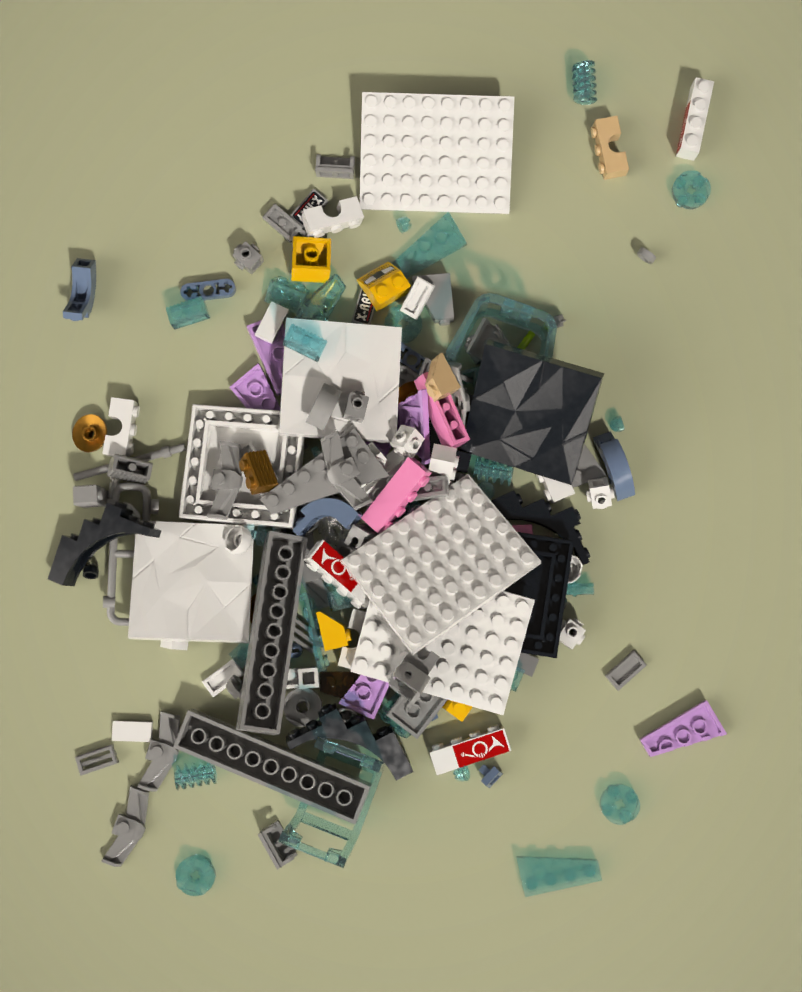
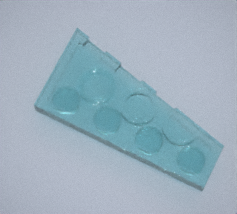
(431, 247)
(321, 660)
(552, 874)

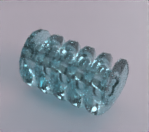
(584, 82)
(493, 470)
(195, 775)

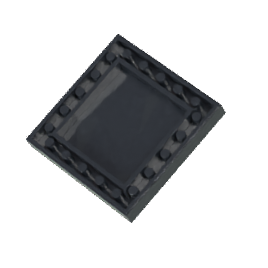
(531, 411)
(548, 587)

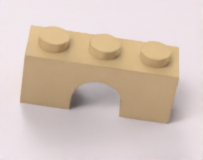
(611, 163)

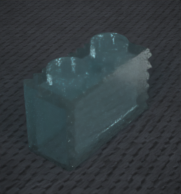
(187, 312)
(304, 342)

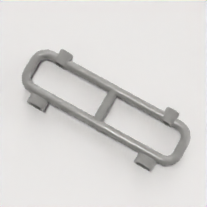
(150, 506)

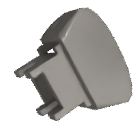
(417, 682)

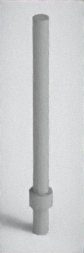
(165, 452)

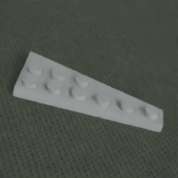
(312, 480)

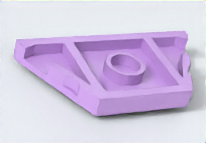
(414, 413)

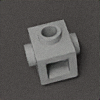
(247, 257)

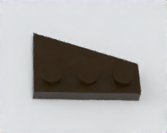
(337, 682)

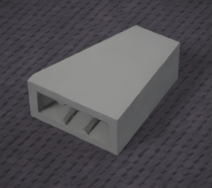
(440, 301)

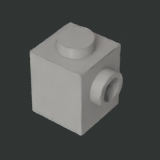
(356, 406)

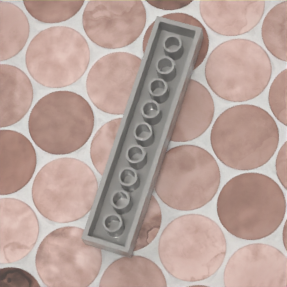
(272, 634)
(273, 766)

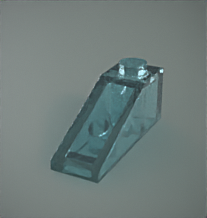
(322, 301)

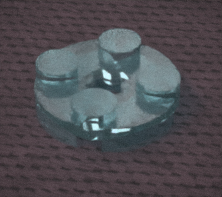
(683, 198)
(410, 331)
(624, 814)
(185, 880)

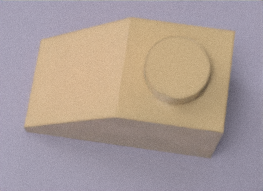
(440, 379)

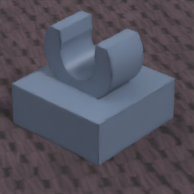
(491, 776)

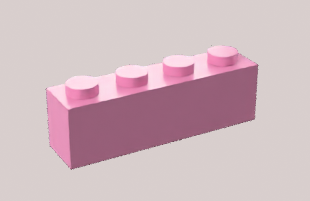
(444, 418)
(396, 495)

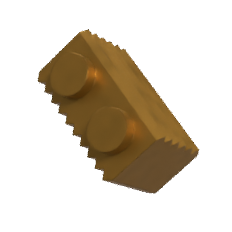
(258, 472)

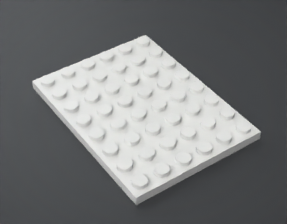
(436, 152)
(440, 563)
(475, 654)

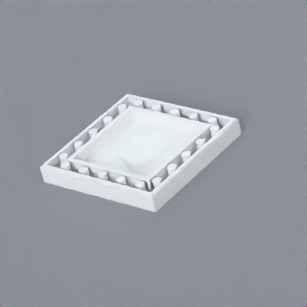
(354, 360)
(238, 425)
(190, 585)

